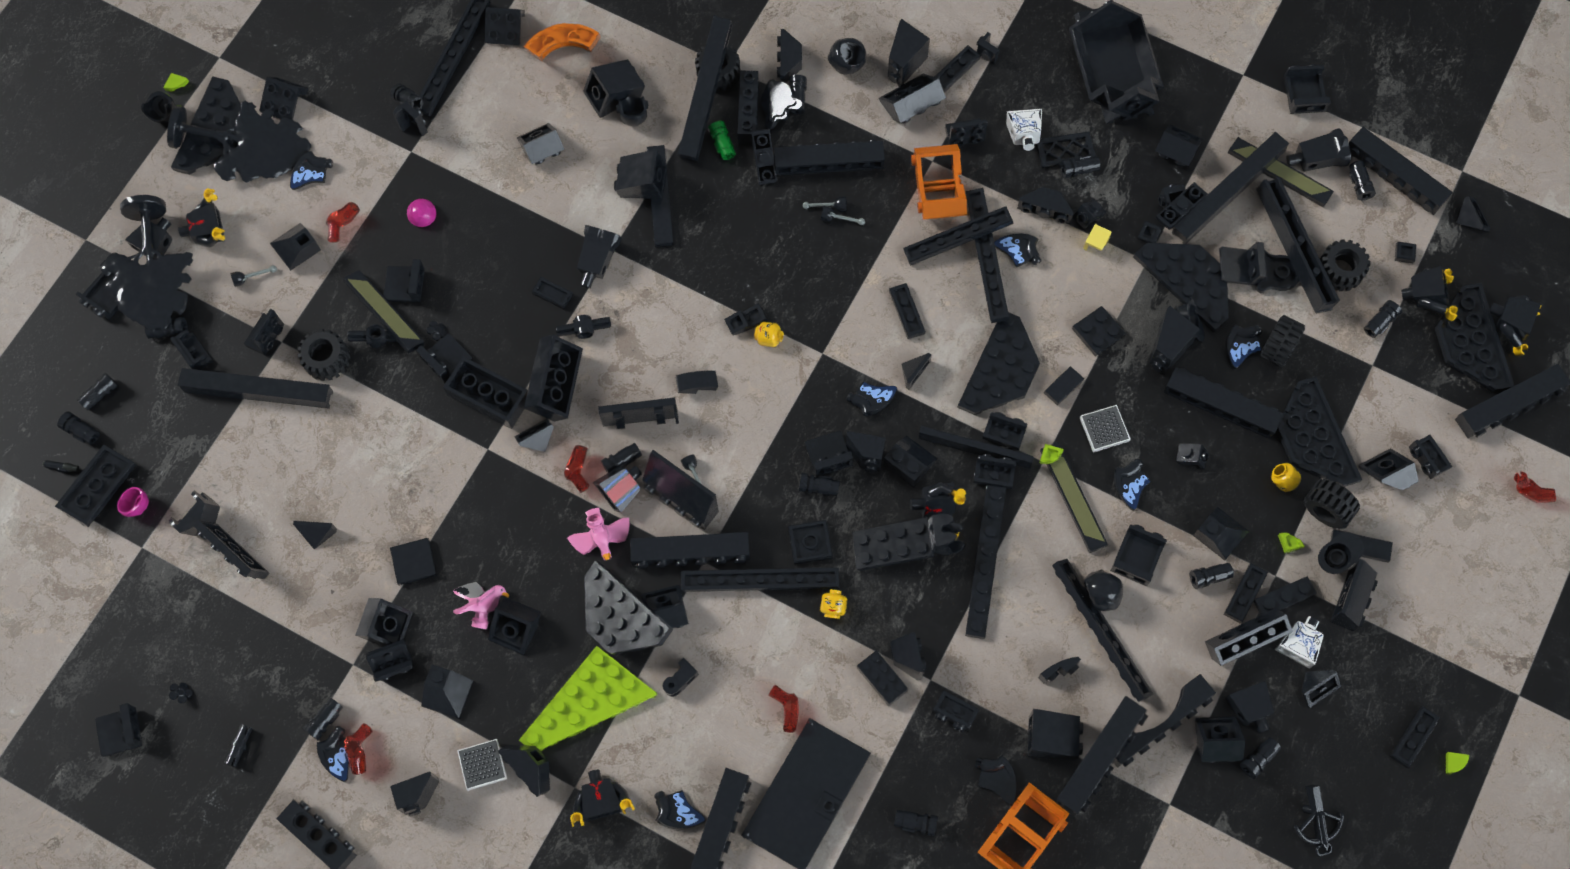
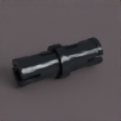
(238, 745)

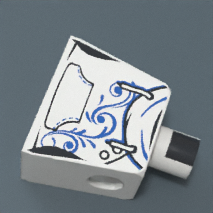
(1025, 127)
(1302, 643)

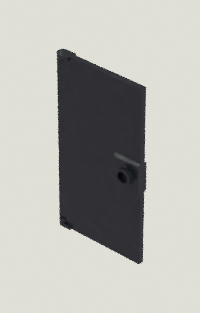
(806, 795)

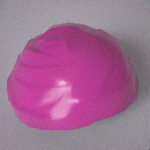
(421, 212)
(133, 502)

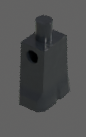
(1322, 152)
(596, 253)

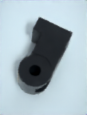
(681, 679)

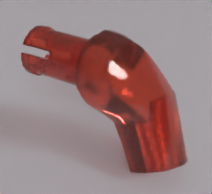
(339, 219)
(574, 467)
(1532, 491)
(791, 707)
(354, 749)

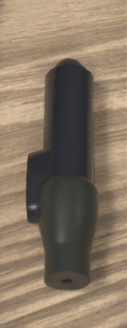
(61, 467)

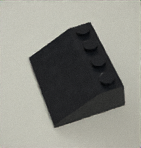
(679, 491)

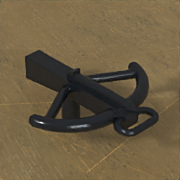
(1317, 814)

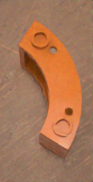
(562, 36)
(940, 207)
(1040, 804)

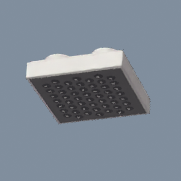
(1104, 428)
(482, 764)

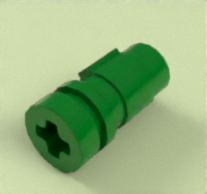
(722, 141)

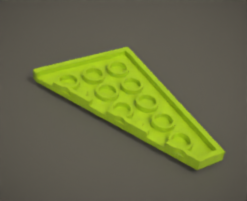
(591, 695)

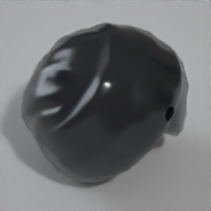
(847, 56)
(1104, 590)

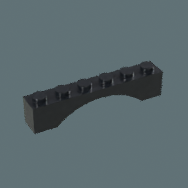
(1192, 695)

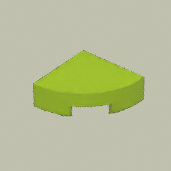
(175, 82)
(1050, 454)
(1290, 542)
(1455, 762)

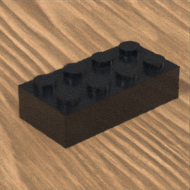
(882, 678)

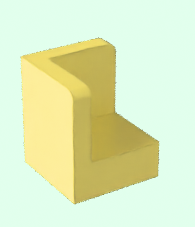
(1097, 238)

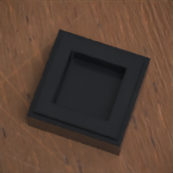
(1405, 252)

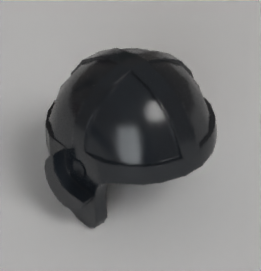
(158, 107)
(632, 110)

